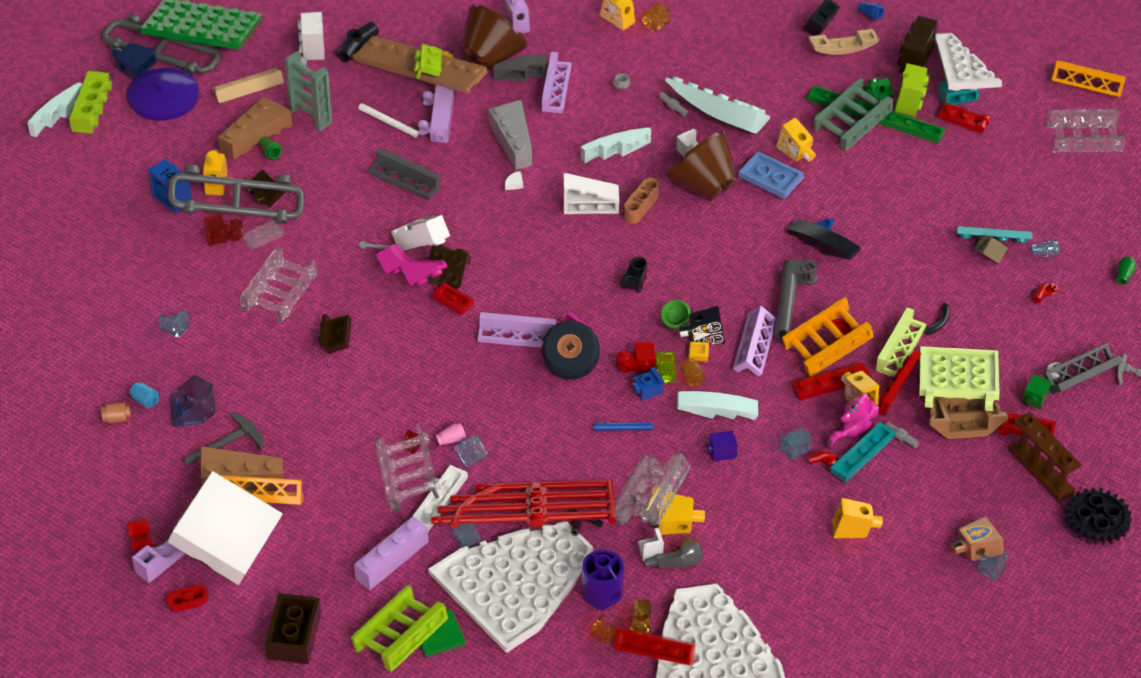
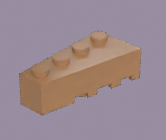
(260, 121)
(240, 464)

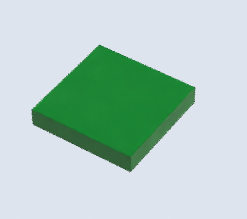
(445, 638)

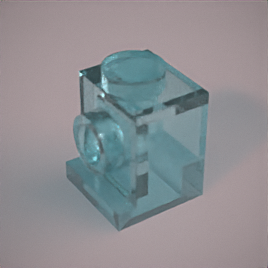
(795, 443)

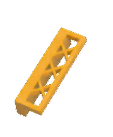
(1092, 74)
(271, 496)

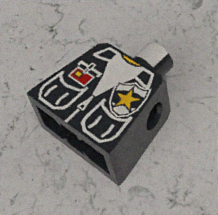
(704, 326)

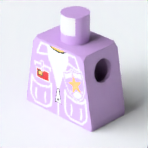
(512, 9)

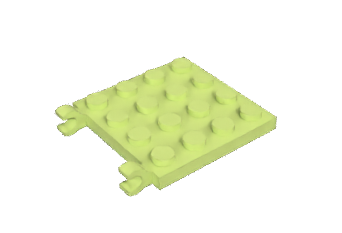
(959, 374)

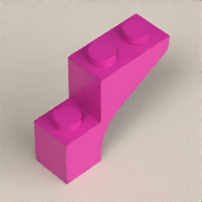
(416, 271)

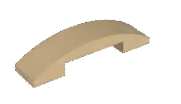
(846, 45)

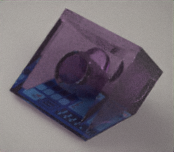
(192, 402)

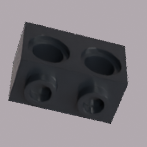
(821, 17)

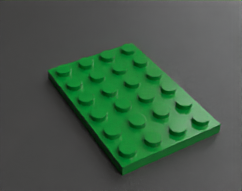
(202, 23)

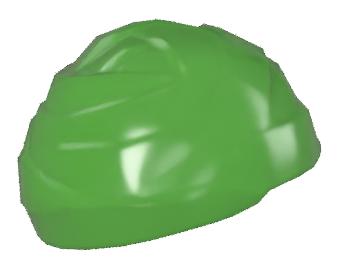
(675, 314)

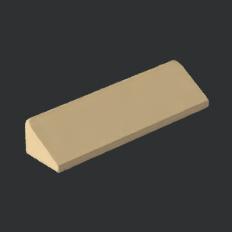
(247, 85)

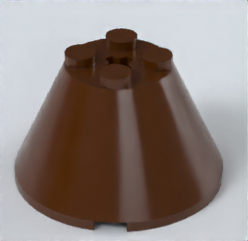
(489, 37)
(706, 168)

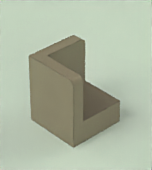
(991, 248)

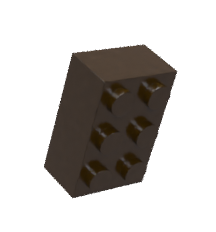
(918, 43)
(293, 628)

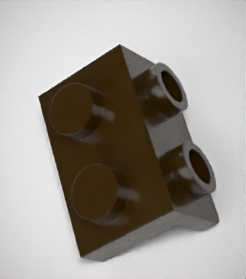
(265, 195)
(335, 333)

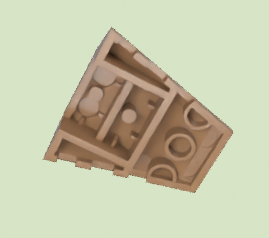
(965, 417)

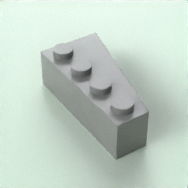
(512, 133)

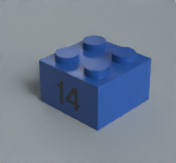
(159, 179)

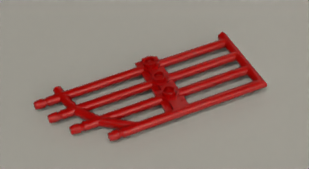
(535, 506)

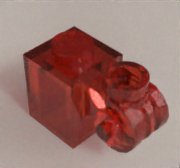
(219, 233)

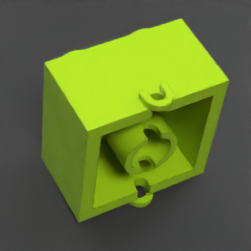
(912, 90)

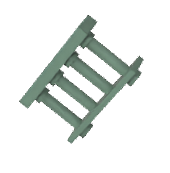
(318, 86)
(859, 128)

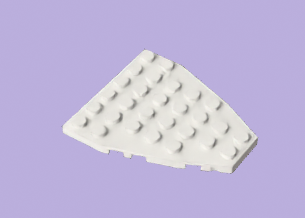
(514, 581)
(723, 636)

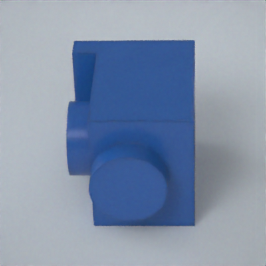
(648, 384)

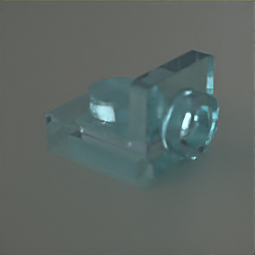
(466, 535)

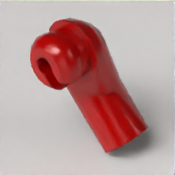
(1043, 291)
(824, 456)

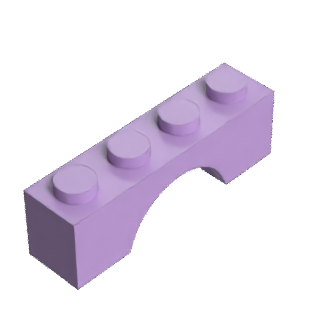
(153, 561)

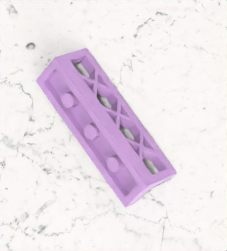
(551, 85)
(516, 326)
(751, 337)

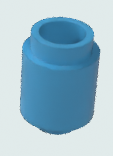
(144, 395)

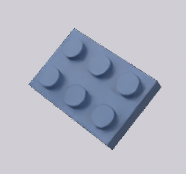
(771, 175)

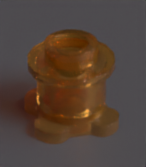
(603, 630)

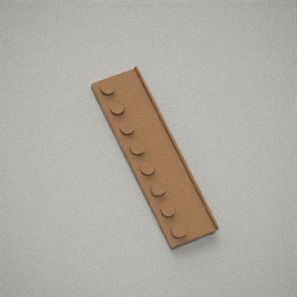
(400, 59)

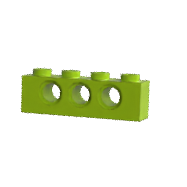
(90, 102)

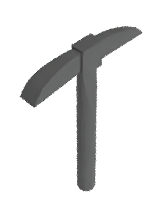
(247, 428)

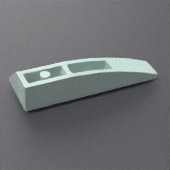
(734, 113)

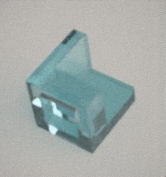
(175, 324)
(471, 450)
(992, 566)

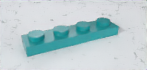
(1002, 235)
(862, 452)

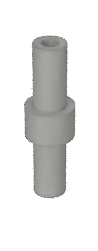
(673, 104)
(903, 435)

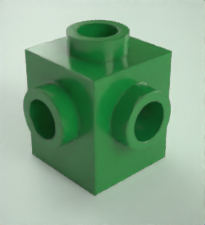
(878, 88)

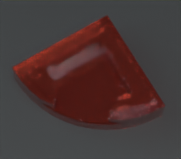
(409, 435)

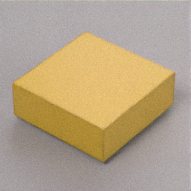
(699, 351)

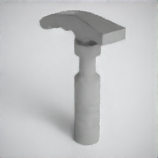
(1126, 367)

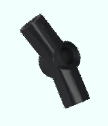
(355, 41)

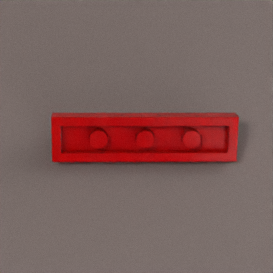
(901, 377)
(825, 382)
(655, 646)

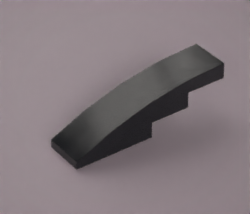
(827, 240)

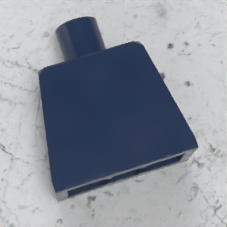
(134, 60)

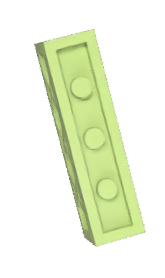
(895, 343)

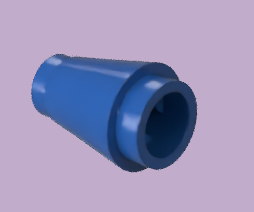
(872, 10)

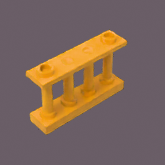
(832, 352)

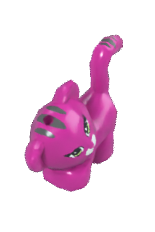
(856, 418)

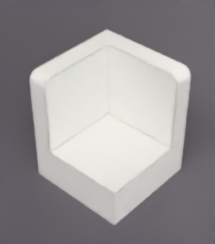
(686, 142)
(650, 547)

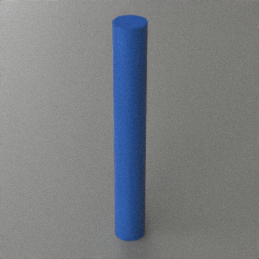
(623, 426)

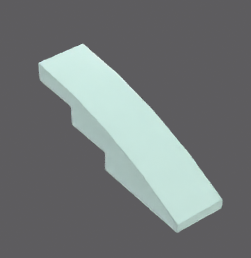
(57, 107)
(620, 143)
(711, 404)

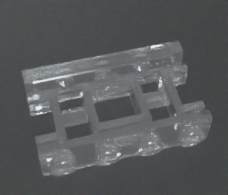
(654, 504)

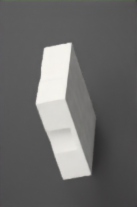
(225, 527)

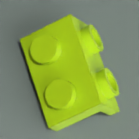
(428, 61)

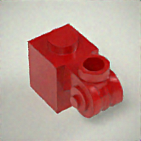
(641, 360)

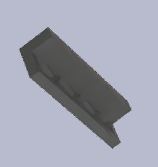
(408, 171)
(1087, 373)

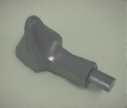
(688, 555)

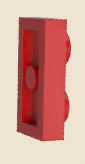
(453, 299)

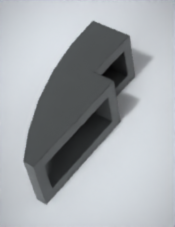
(521, 68)

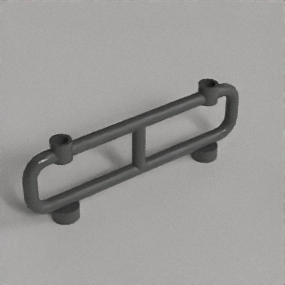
(133, 22)
(283, 183)

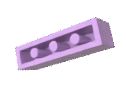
(391, 553)

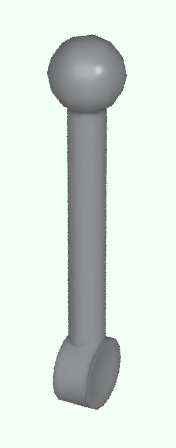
(363, 244)

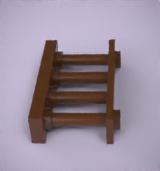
(1040, 468)

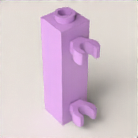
(441, 116)

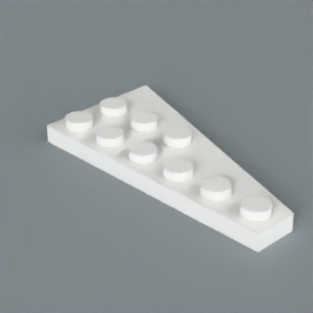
(962, 68)

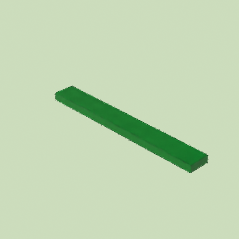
(892, 120)

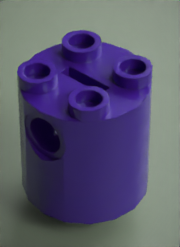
(602, 579)

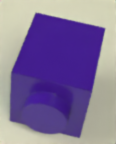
(722, 446)

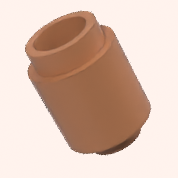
(115, 412)

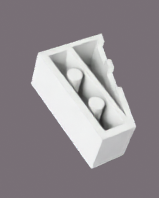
(311, 36)
(589, 196)

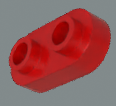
(187, 597)

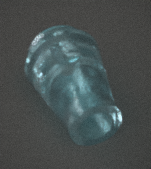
(1047, 248)

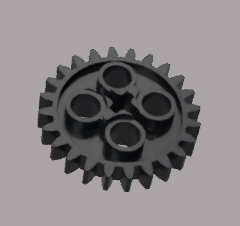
(1098, 516)

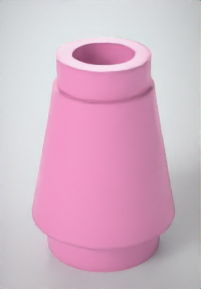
(451, 434)

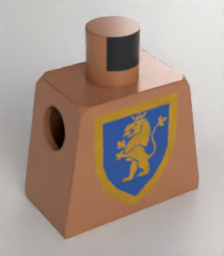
(979, 539)

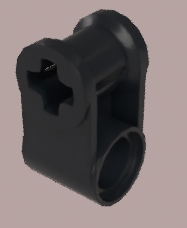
(635, 274)

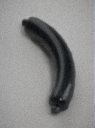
(941, 323)

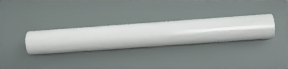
(388, 120)

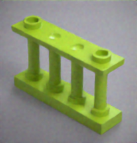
(404, 643)

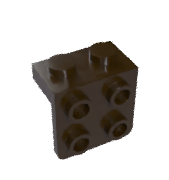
(456, 262)

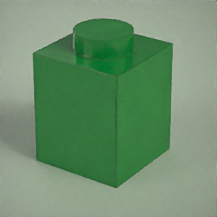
(1037, 391)

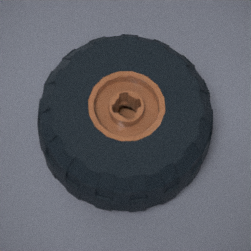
(570, 350)

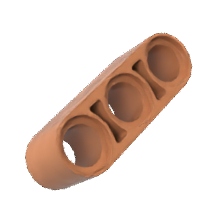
(641, 200)

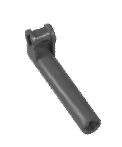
(793, 273)

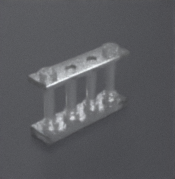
(1085, 118)
(266, 274)
(388, 467)

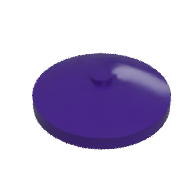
(163, 94)

